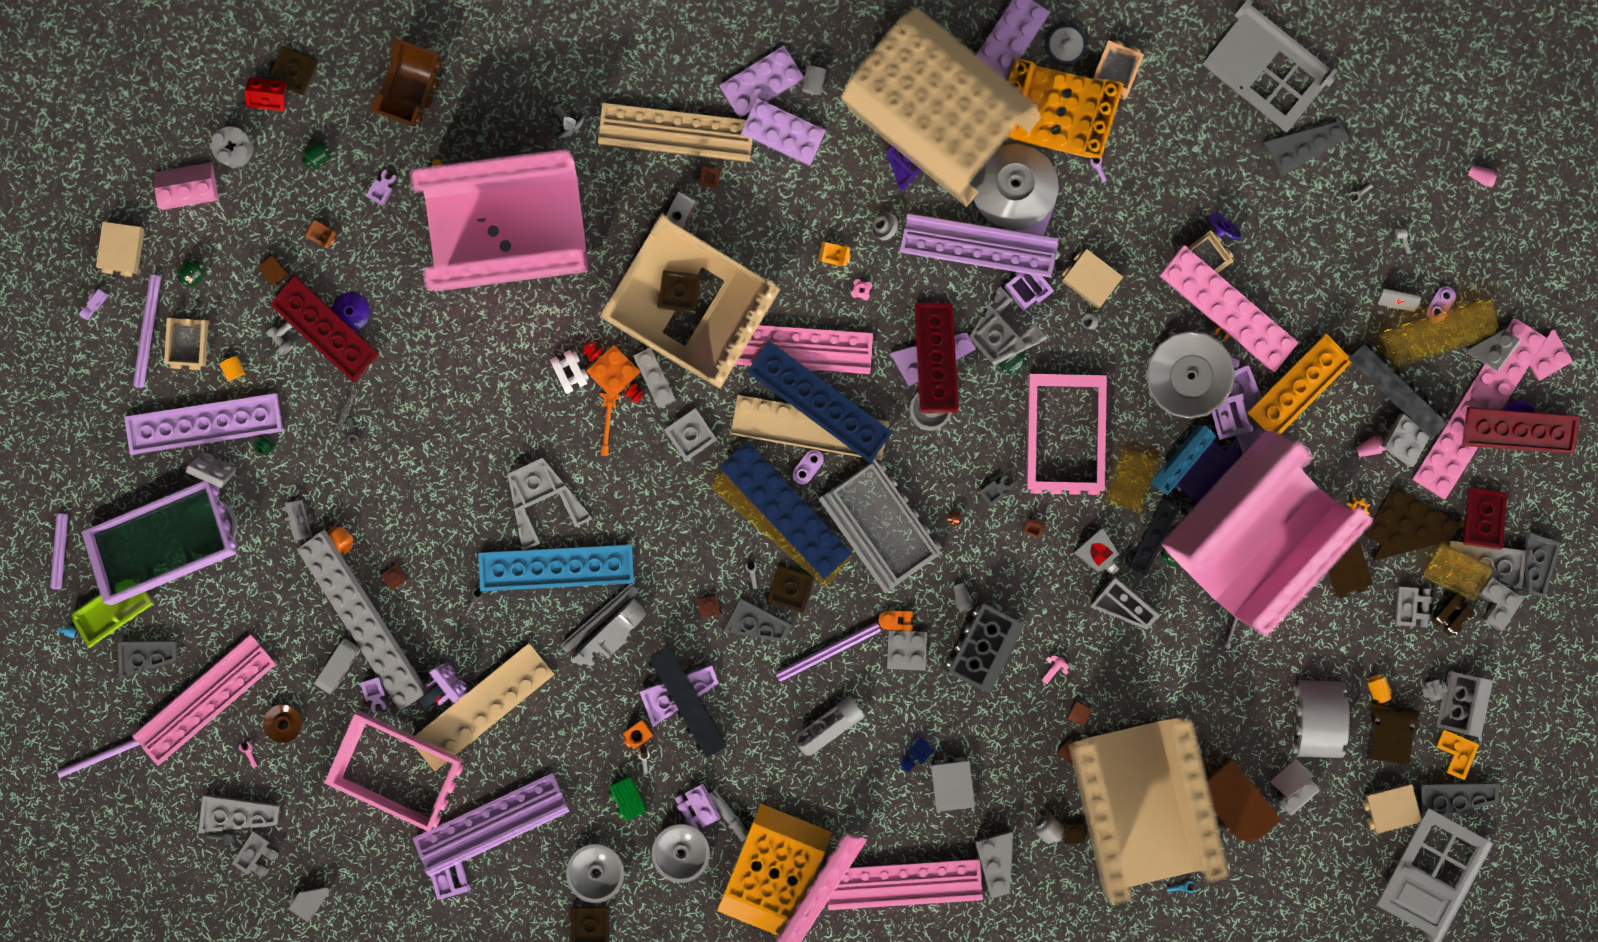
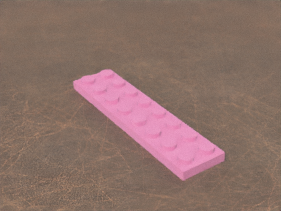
(1228, 308)

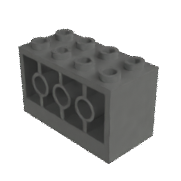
(997, 649)

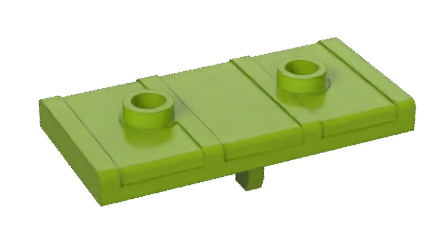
(99, 619)

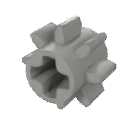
(1434, 690)

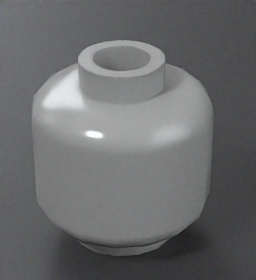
(1049, 829)

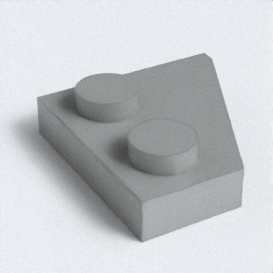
(1496, 349)

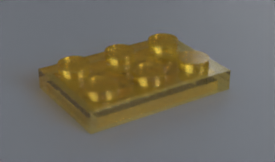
(1131, 480)
(1457, 571)

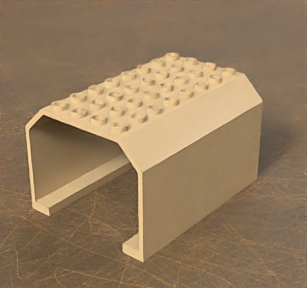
(937, 102)
(1146, 806)

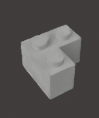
(1503, 601)

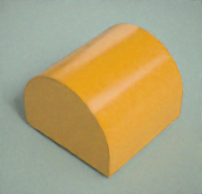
(232, 368)

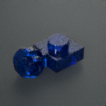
(920, 751)

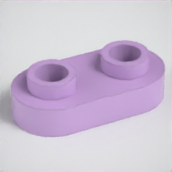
(1439, 302)
(807, 466)

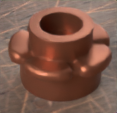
(954, 517)

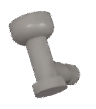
(276, 334)

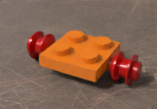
(613, 372)

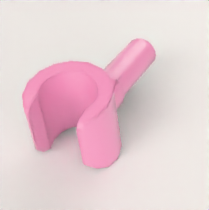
(249, 754)

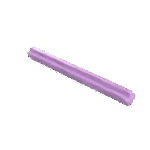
(146, 331)
(827, 651)

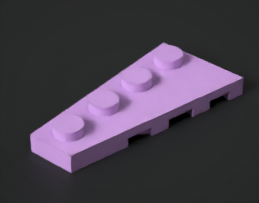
(907, 359)
(656, 698)

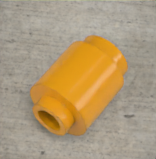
(1379, 688)

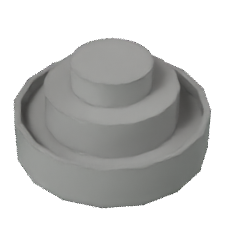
(884, 226)

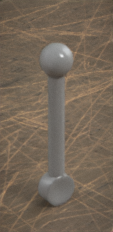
(1227, 644)

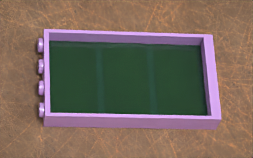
(159, 542)

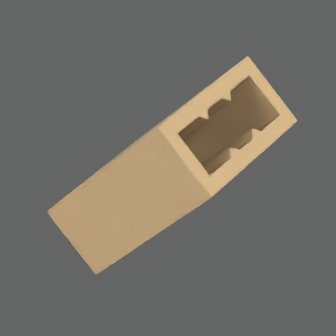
(120, 249)
(1091, 278)
(1391, 808)

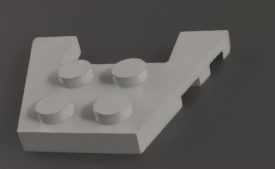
(996, 337)

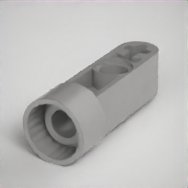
(829, 726)

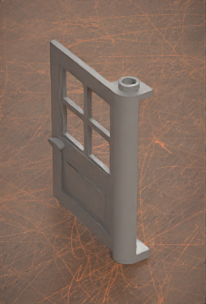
(1249, 50)
(1422, 897)

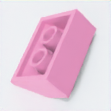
(185, 186)

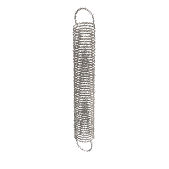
(342, 413)

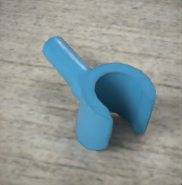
(68, 631)
(1181, 887)

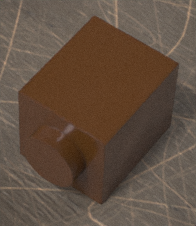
(272, 270)

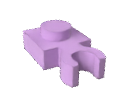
(380, 191)
(95, 300)
(373, 691)

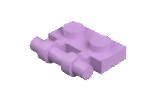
(701, 804)

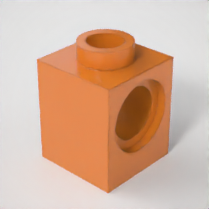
(643, 728)

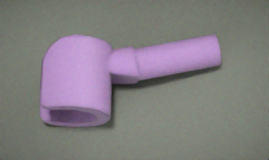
(1098, 167)

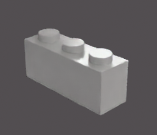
(654, 378)

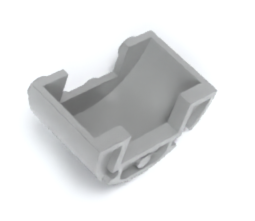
(1322, 719)

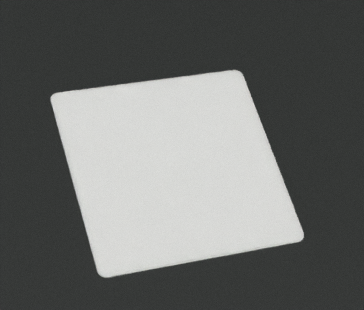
(1292, 778)

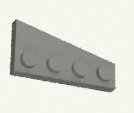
(230, 813)

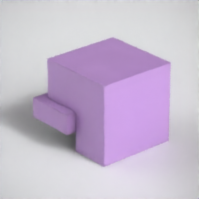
(1027, 289)

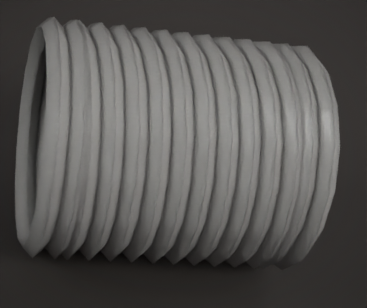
(813, 80)

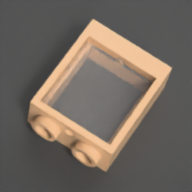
(1119, 65)

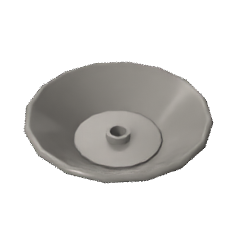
(1021, 204)
(1174, 362)

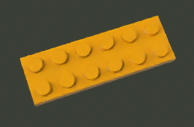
(1300, 386)

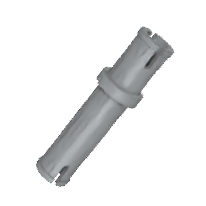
(733, 821)

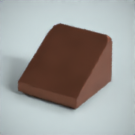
(1079, 713)

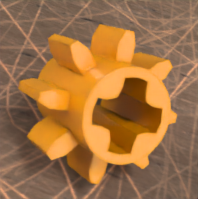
(1359, 503)

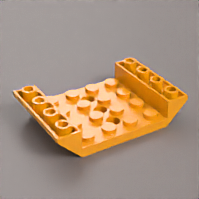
(1087, 114)
(777, 843)

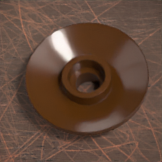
(273, 727)

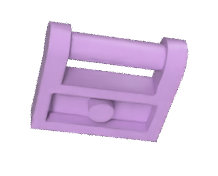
(1225, 421)
(444, 884)

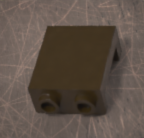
(1350, 572)

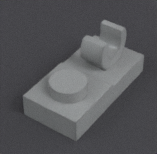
(298, 520)

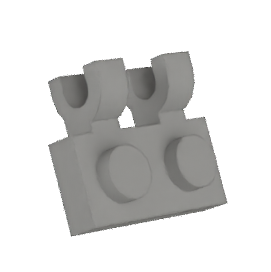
(251, 852)

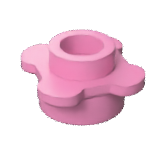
(865, 293)

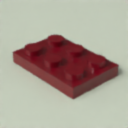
(1485, 518)

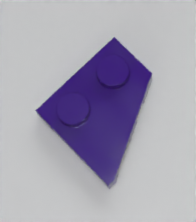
(902, 168)

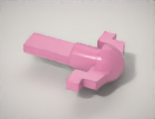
(1059, 662)

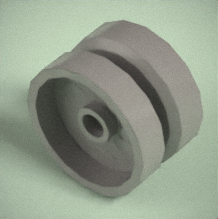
(926, 421)

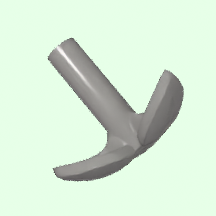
(568, 122)

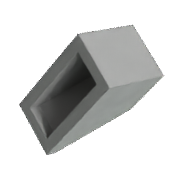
(308, 902)

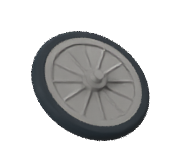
(1066, 44)

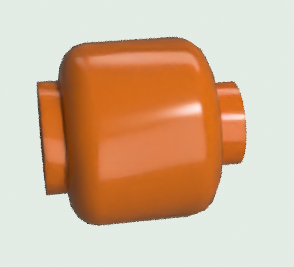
(341, 538)

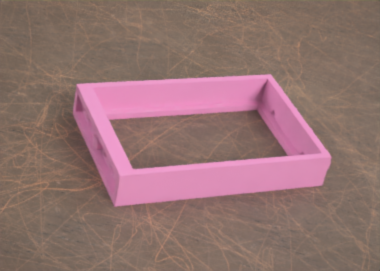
(1074, 381)
(346, 750)

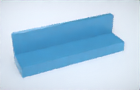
(1183, 459)

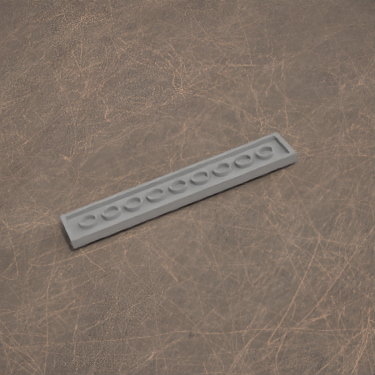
(362, 620)

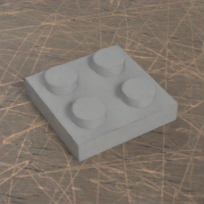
(690, 434)
(1405, 440)
(211, 469)
(907, 650)

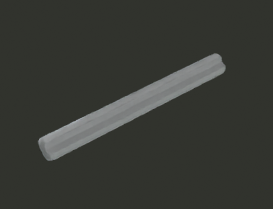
(596, 620)

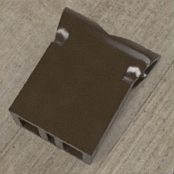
(1391, 734)

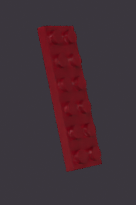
(324, 329)
(936, 358)
(1520, 430)

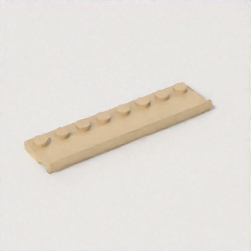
(674, 132)
(785, 425)
(485, 704)

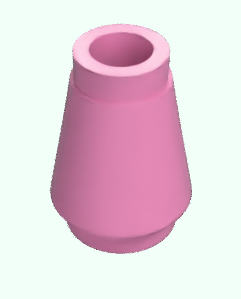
(1483, 175)
(1370, 447)

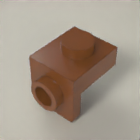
(320, 234)

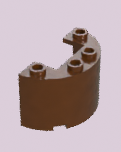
(408, 83)

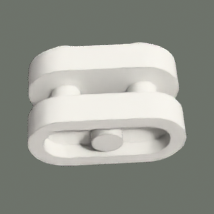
(579, 375)

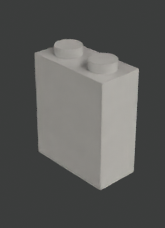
(952, 784)

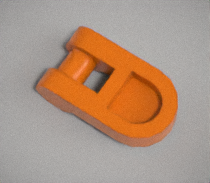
(889, 620)

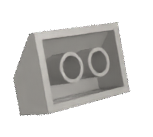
(1464, 704)

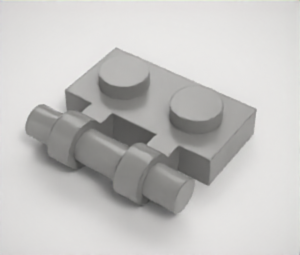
(1407, 607)

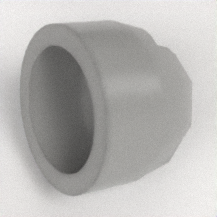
(1085, 321)

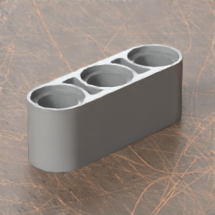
(337, 666)

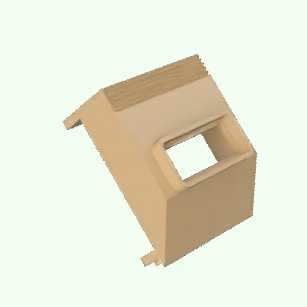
(725, 325)

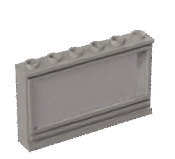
(880, 525)

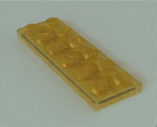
(1440, 333)

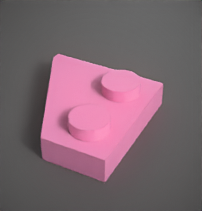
(1550, 357)

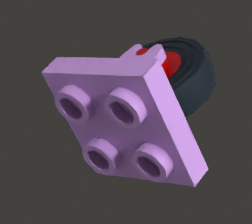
(447, 683)

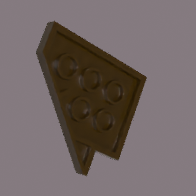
(1408, 525)

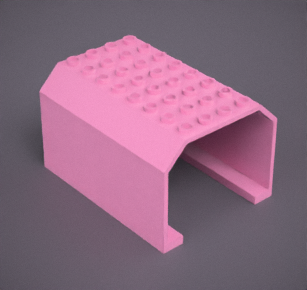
(528, 200)
(1264, 534)

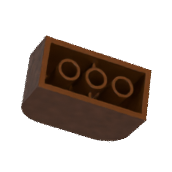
(1239, 803)

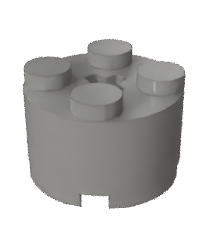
(222, 142)

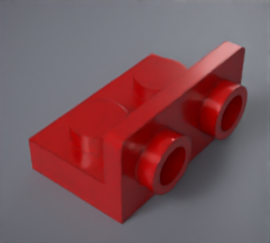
(265, 94)

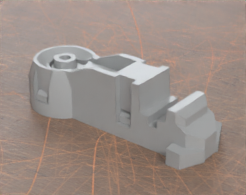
(611, 634)

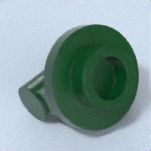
(264, 444)

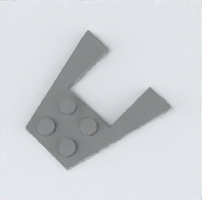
(534, 484)

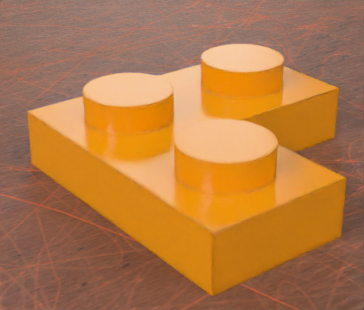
(1462, 750)

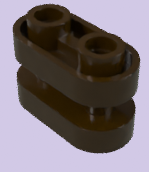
(1453, 626)

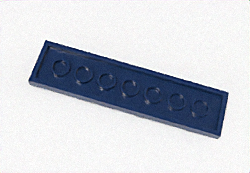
(819, 402)
(785, 510)

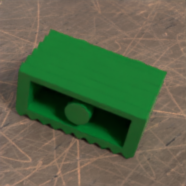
(627, 798)

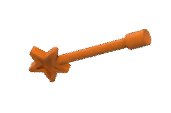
(609, 402)

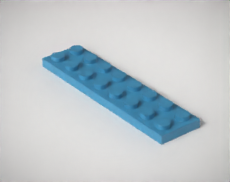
(556, 568)

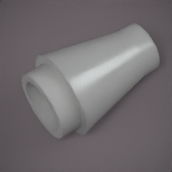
(963, 599)

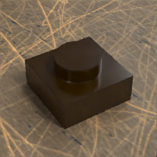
(1073, 833)

